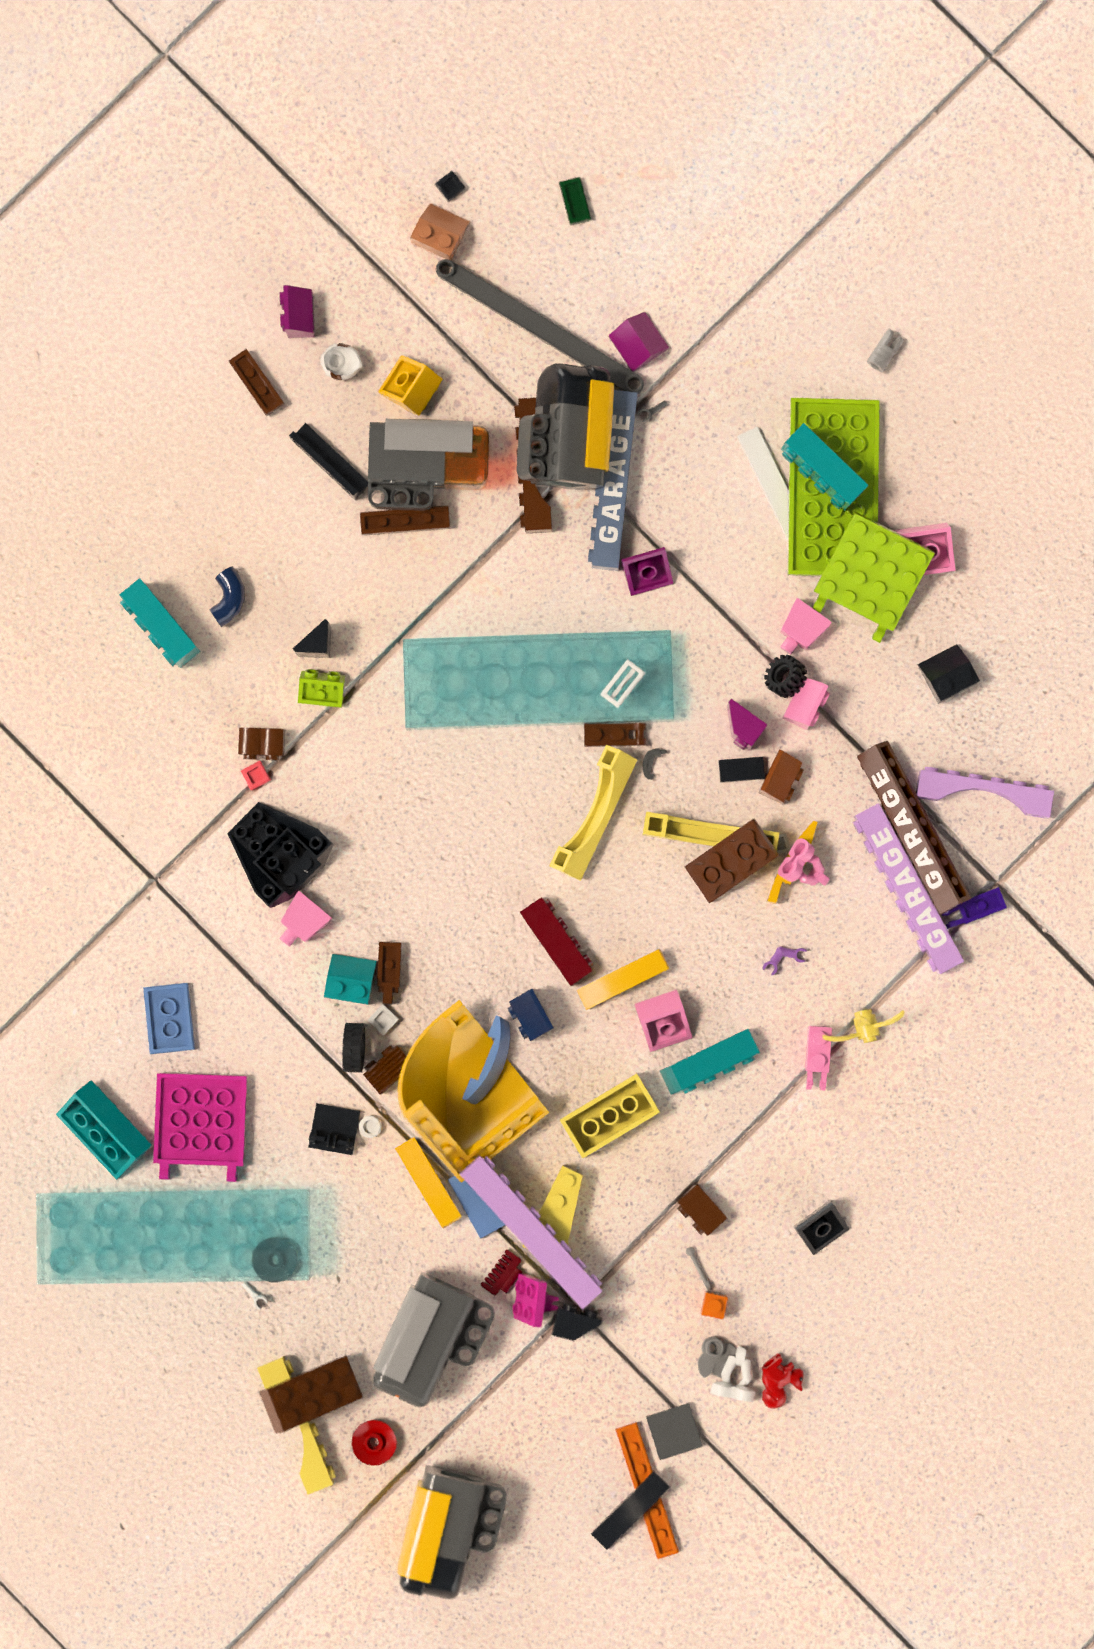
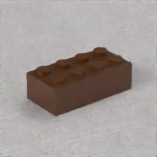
(310, 1394)

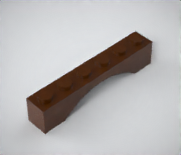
(536, 510)

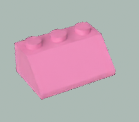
(938, 539)

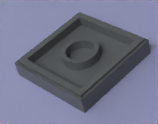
(674, 1431)

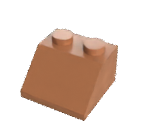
(439, 232)

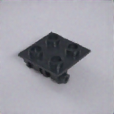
(334, 1129)

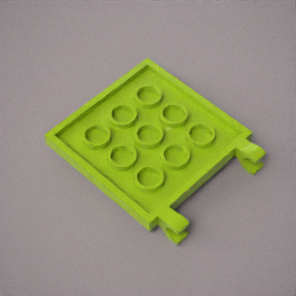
(873, 573)

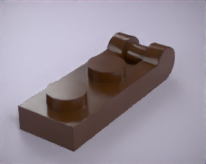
(614, 734)

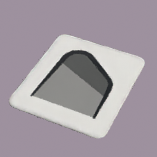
(783, 844)

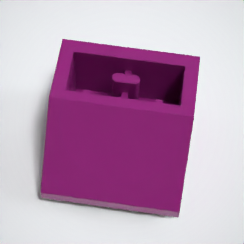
(298, 312)

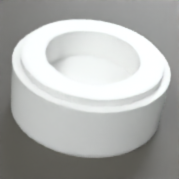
(370, 1126)

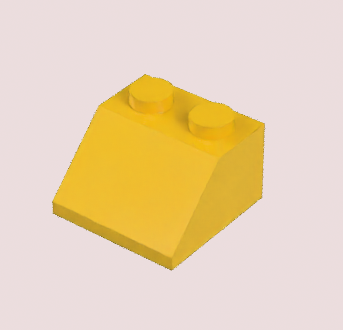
(410, 385)

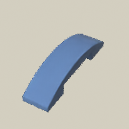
(478, 1089)

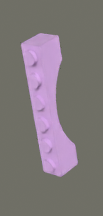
(1030, 800)

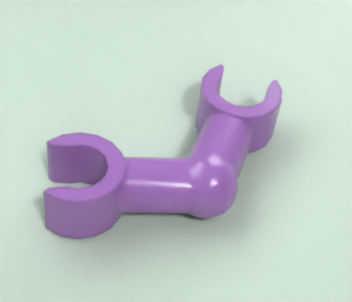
(783, 952)

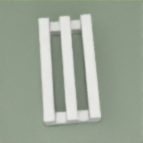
(611, 698)

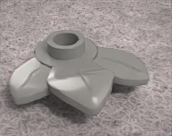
(716, 1360)

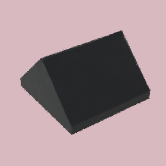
(316, 643)
(821, 1227)

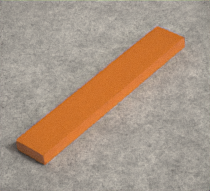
(639, 1470)

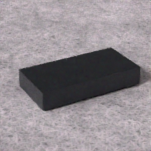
(741, 769)

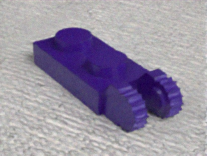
(978, 907)

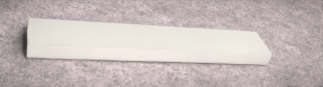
(767, 475)

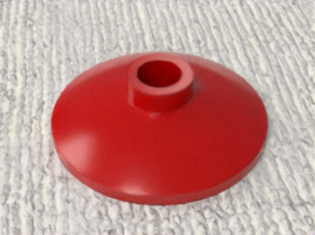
(371, 1454)

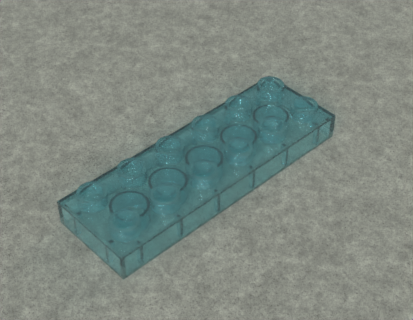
(535, 680)
(173, 1236)

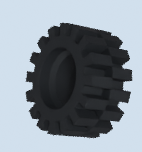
(778, 670)

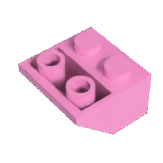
(804, 705)

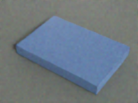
(169, 1018)
(479, 1213)

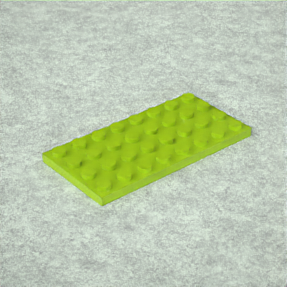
(814, 523)

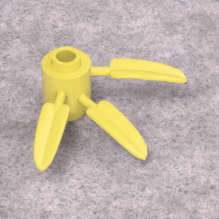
(866, 1027)

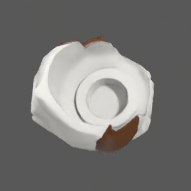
(340, 361)

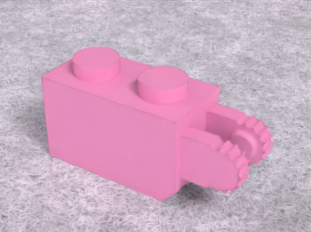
(817, 1055)

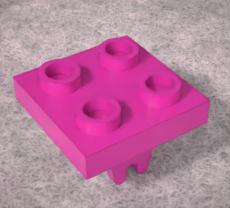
(532, 1300)

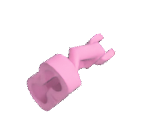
(792, 866)

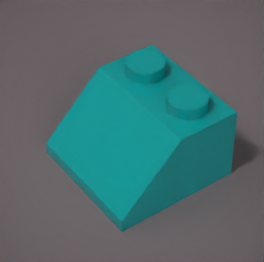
(350, 979)

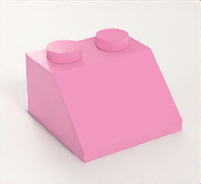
(663, 1020)

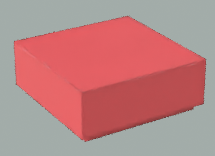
(255, 775)

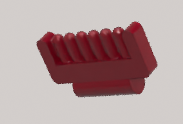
(508, 1276)

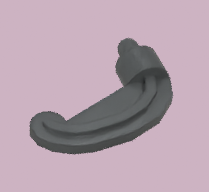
(648, 761)

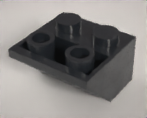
(574, 1324)

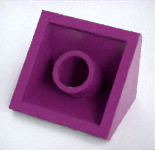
(638, 341)
(647, 571)

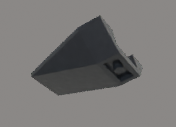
(278, 853)

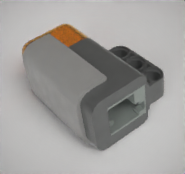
(425, 455)

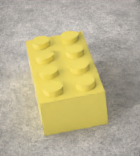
(609, 1115)

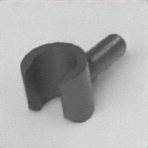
(653, 410)

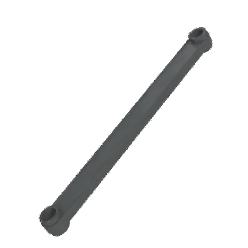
(536, 324)

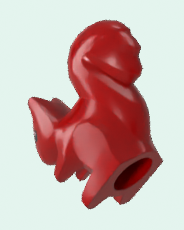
(777, 1376)

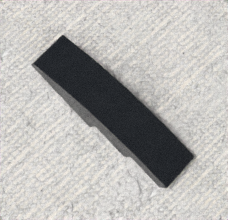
(630, 1510)

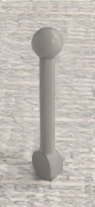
(690, 1252)

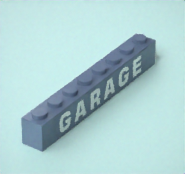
(612, 497)

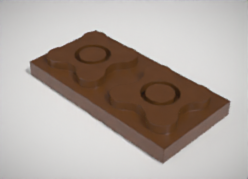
(731, 860)

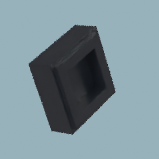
(450, 186)

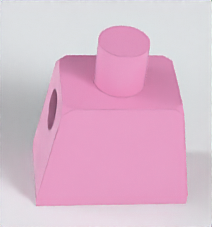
(802, 627)
(303, 919)

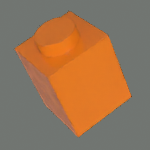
(714, 1305)

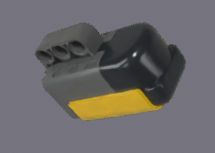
(569, 428)
(443, 1528)

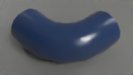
(232, 598)

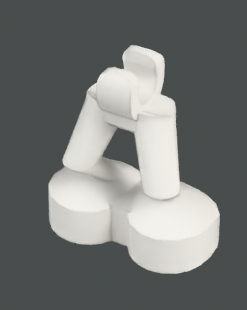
(740, 1391)

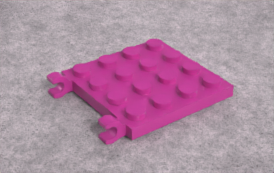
(200, 1121)

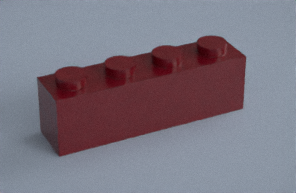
(556, 942)

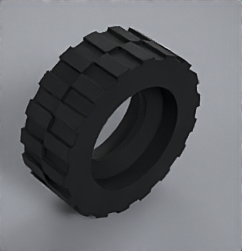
(353, 1047)

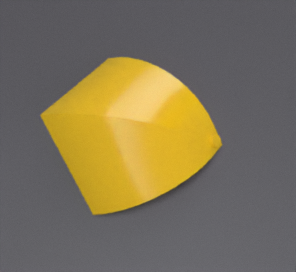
(435, 1083)

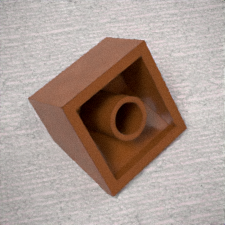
(781, 777)

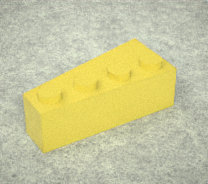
(561, 1203)

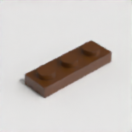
(256, 382)

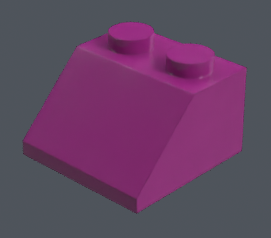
(744, 725)

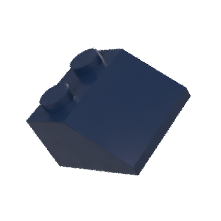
(530, 1015)

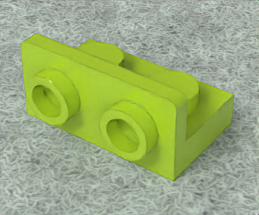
(321, 688)

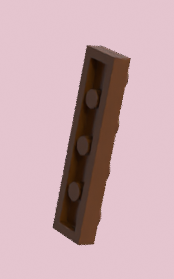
(404, 520)

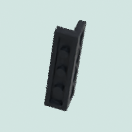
(329, 461)

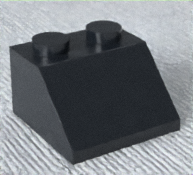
(948, 673)

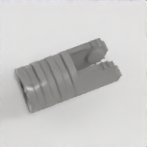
(882, 353)

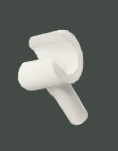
(254, 1295)

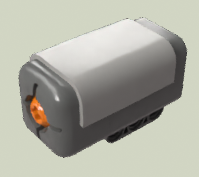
(425, 1335)

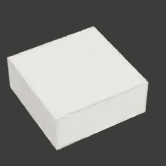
(383, 1019)

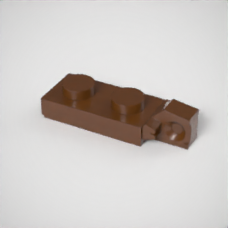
(389, 969)

